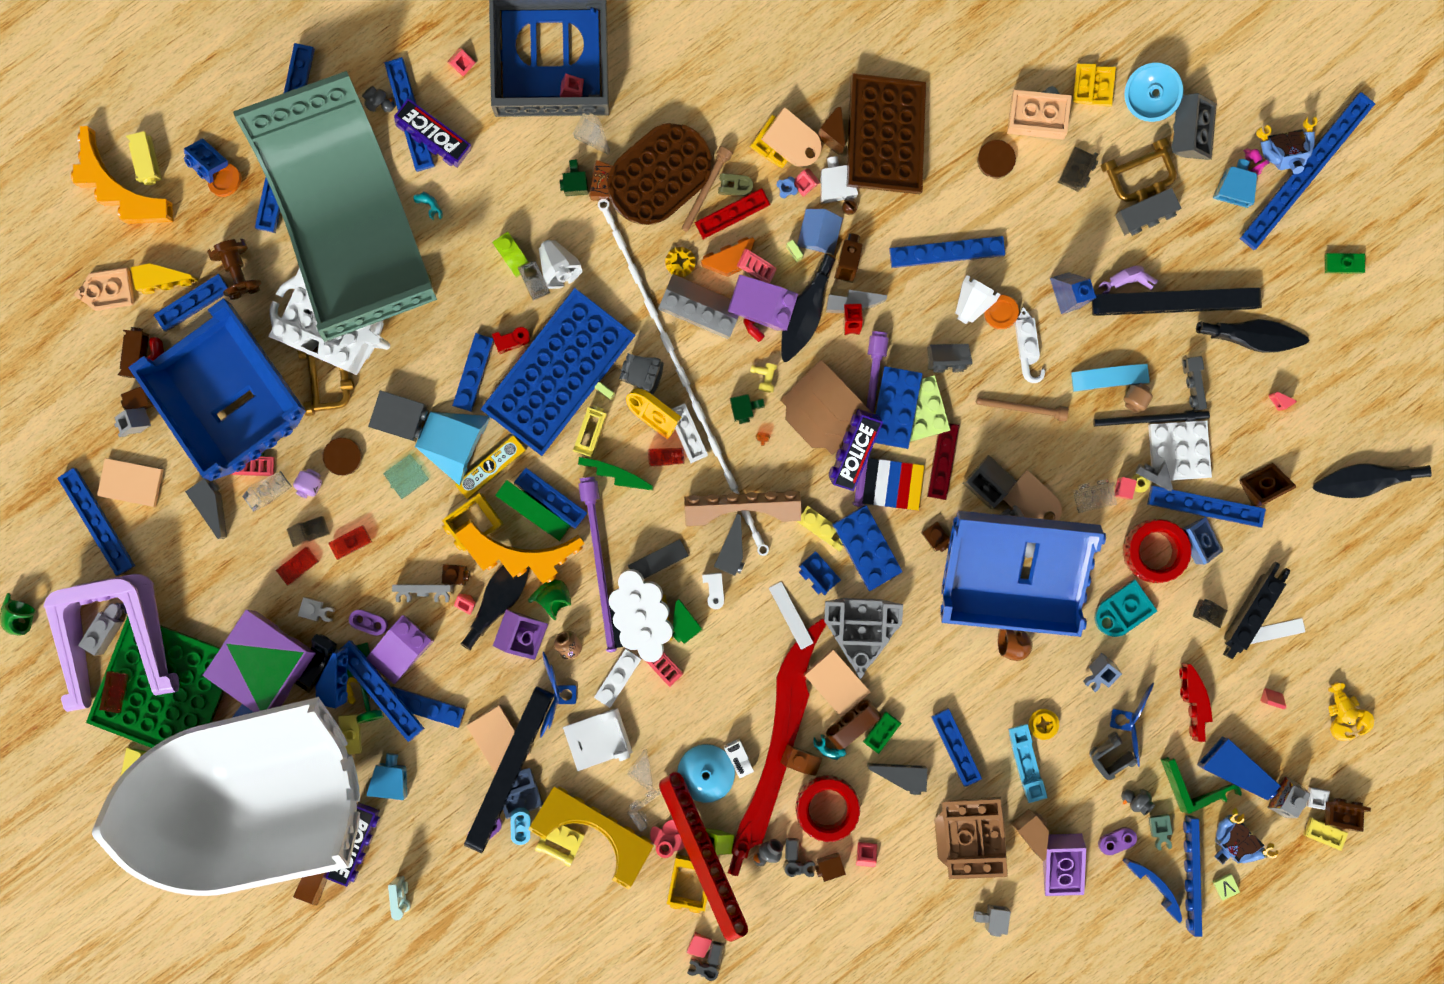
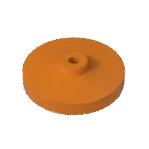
(225, 181)
(1002, 313)

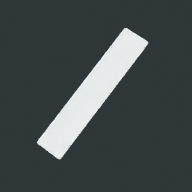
(791, 615)
(1279, 630)

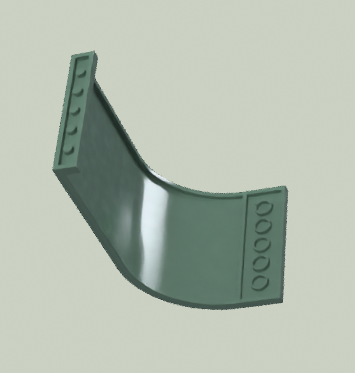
(337, 205)

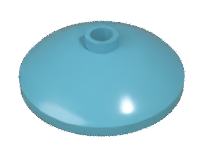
(1140, 91)
(711, 760)

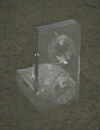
(640, 818)

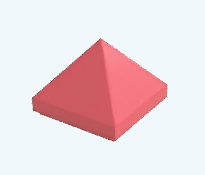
(465, 603)

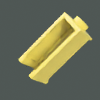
(144, 158)
(589, 451)

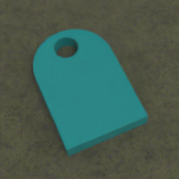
(1125, 609)

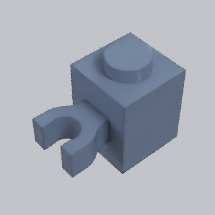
(1103, 672)

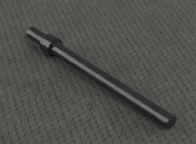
(1188, 416)

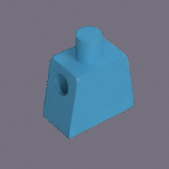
(1237, 185)
(389, 779)

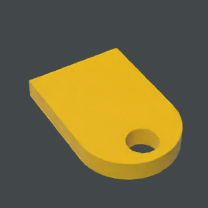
(653, 412)

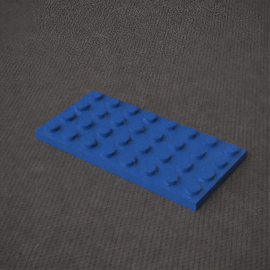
(558, 372)

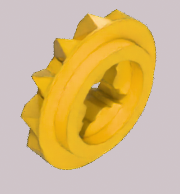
(688, 265)
(1051, 728)

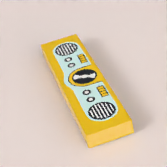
(490, 467)

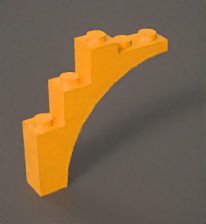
(108, 192)
(515, 560)

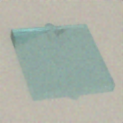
(406, 476)

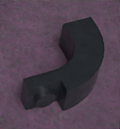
(324, 648)

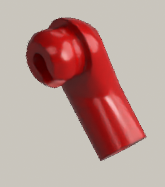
(752, 330)
(156, 348)

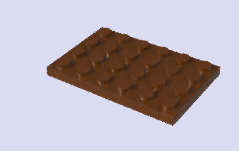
(886, 134)

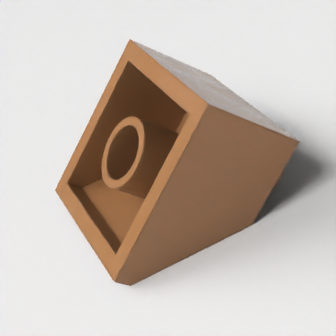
(1033, 830)

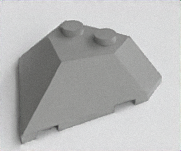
(862, 627)

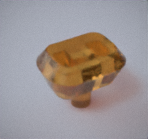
(763, 437)

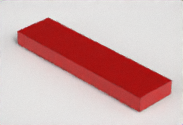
(732, 213)

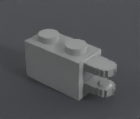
(102, 630)

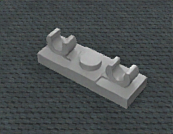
(422, 591)

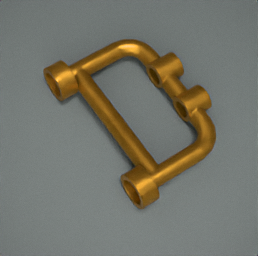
(1142, 194)
(315, 405)

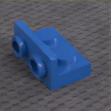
(204, 159)
(819, 573)

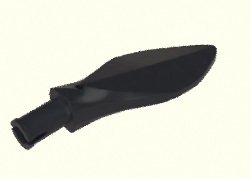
(806, 312)
(1256, 335)
(1367, 479)
(498, 597)

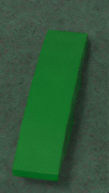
(622, 477)
(532, 510)

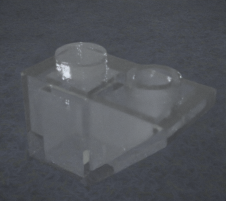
(266, 491)

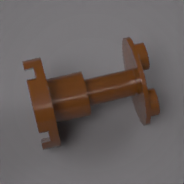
(229, 253)

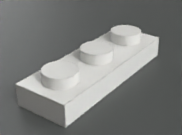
(689, 435)
(617, 678)

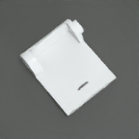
(598, 739)

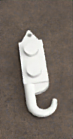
(1027, 345)

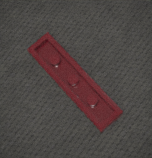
(942, 463)

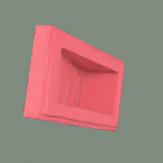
(766, 272)
(270, 467)
(674, 678)

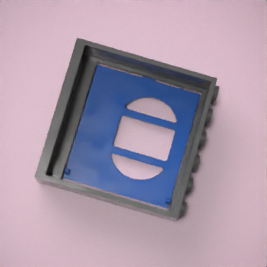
(535, 88)

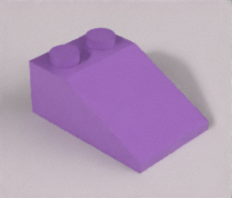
(763, 303)
(399, 649)
(1065, 865)

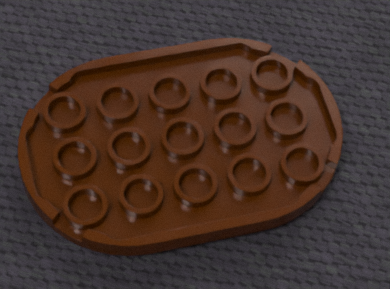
(659, 174)

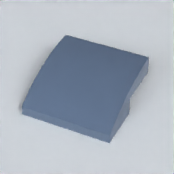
(523, 794)

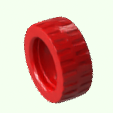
(1180, 551)
(838, 830)

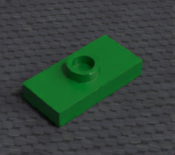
(1344, 263)
(882, 732)

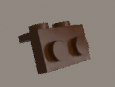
(1345, 815)

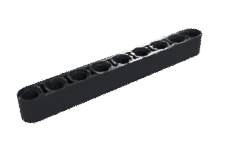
(1177, 301)
(509, 769)

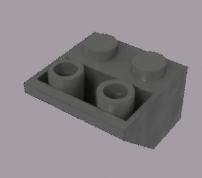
(949, 356)
(990, 482)

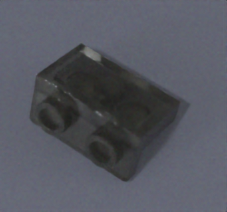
(1077, 169)

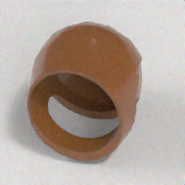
(1018, 645)

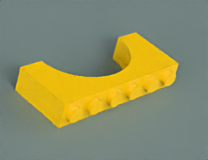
(629, 848)

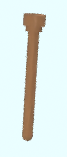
(723, 156)
(1059, 413)

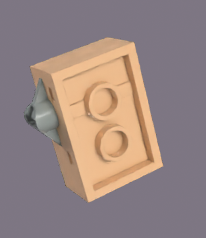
(1039, 113)

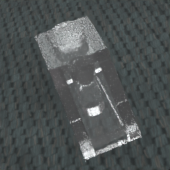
(591, 133)

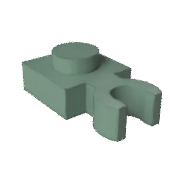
(1161, 827)

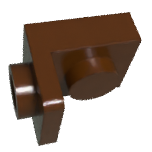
(936, 537)
(455, 574)

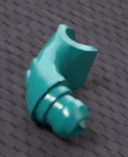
(428, 199)
(831, 753)

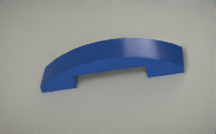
(1170, 903)

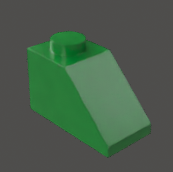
(684, 624)

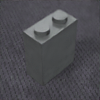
(398, 416)

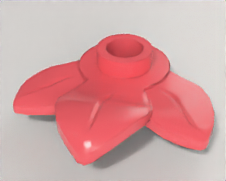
(667, 835)

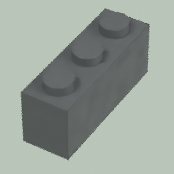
(1148, 212)

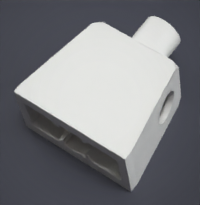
(834, 181)

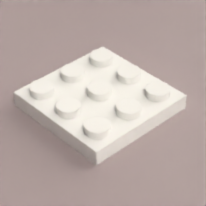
(1182, 447)

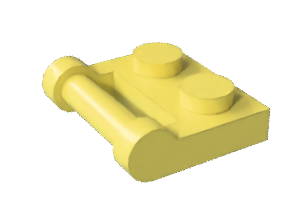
(565, 837)

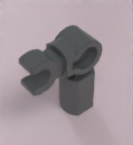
(792, 867)
(711, 970)

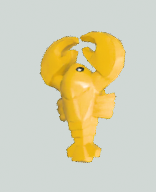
(1347, 713)

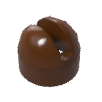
(847, 209)

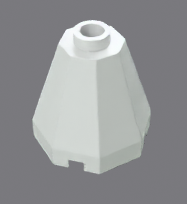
(558, 264)
(974, 300)

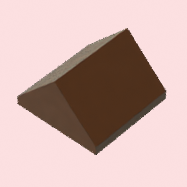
(832, 132)
(1266, 485)

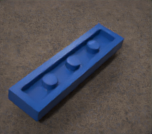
(191, 303)
(473, 372)
(550, 498)
(431, 708)
(956, 747)

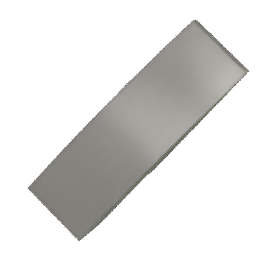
(836, 303)

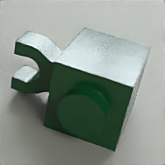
(574, 182)
(743, 408)

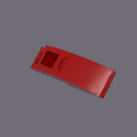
(1194, 692)

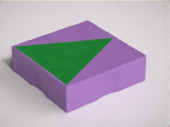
(258, 663)

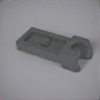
(1193, 368)

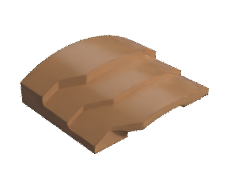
(821, 408)
(972, 838)

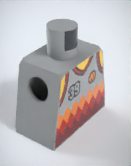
(1290, 799)

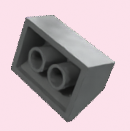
(1194, 127)

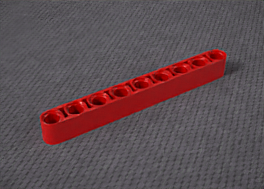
(703, 857)

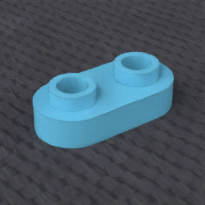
(520, 824)

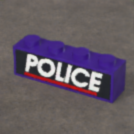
(432, 133)
(855, 449)
(368, 819)

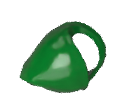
(552, 597)
(10, 614)

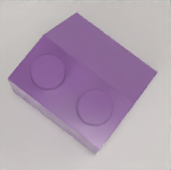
(520, 635)

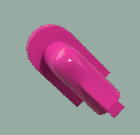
(1254, 154)

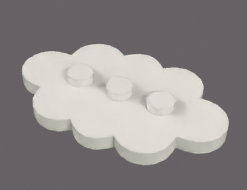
(641, 615)

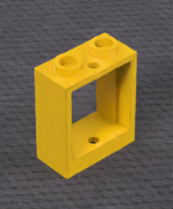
(485, 507)
(678, 902)

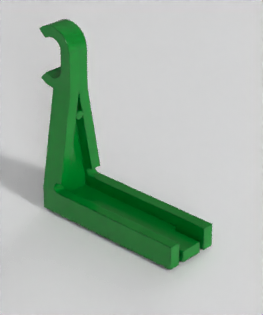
(1181, 794)

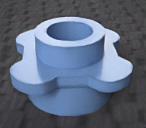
(781, 184)

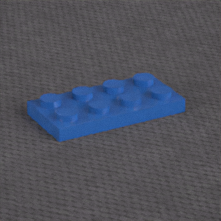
(897, 406)
(867, 548)

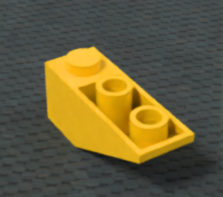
(153, 277)

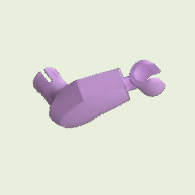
(1129, 275)

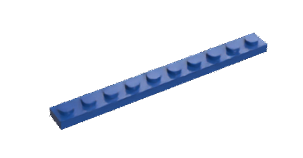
(297, 77)
(1299, 182)

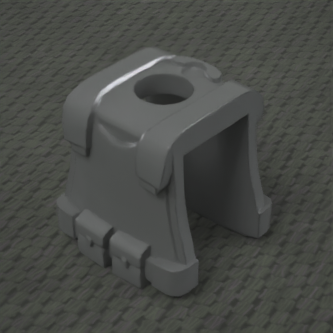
(642, 372)
(1126, 760)

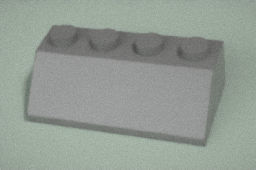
(698, 306)

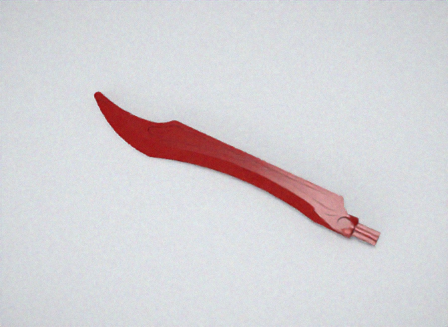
(789, 710)

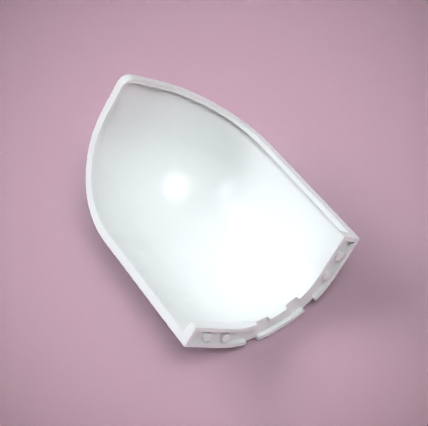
(236, 804)

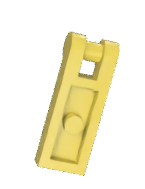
(820, 527)

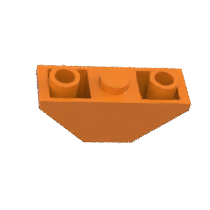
(727, 260)

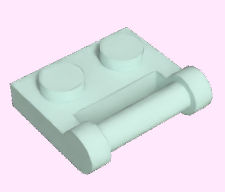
(397, 895)

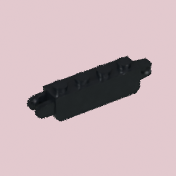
(1254, 611)

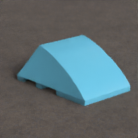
(451, 440)

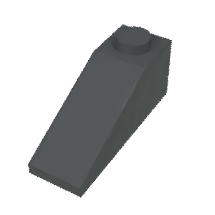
(210, 506)
(731, 553)
(660, 559)
(909, 777)

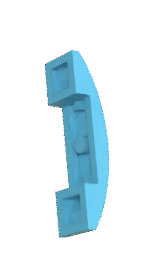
(1110, 377)
(1026, 763)

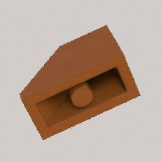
(801, 760)

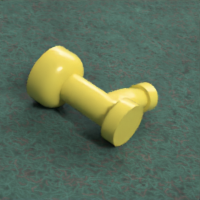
(768, 371)

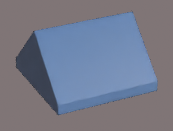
(820, 230)
(1203, 541)

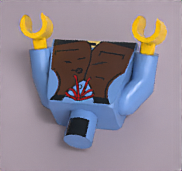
(1288, 148)
(1239, 842)

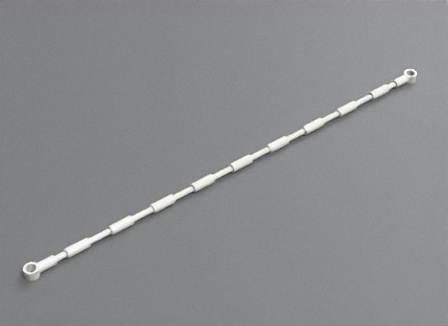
(680, 371)

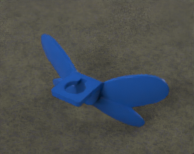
(557, 699)
(1133, 718)

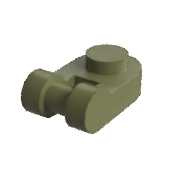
(742, 185)

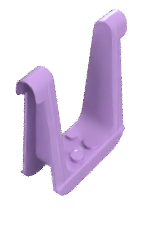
(65, 623)

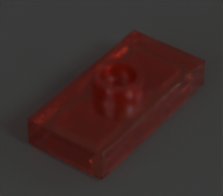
(350, 542)
(297, 566)
(113, 692)

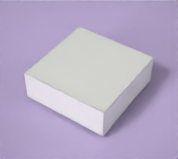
(1317, 798)

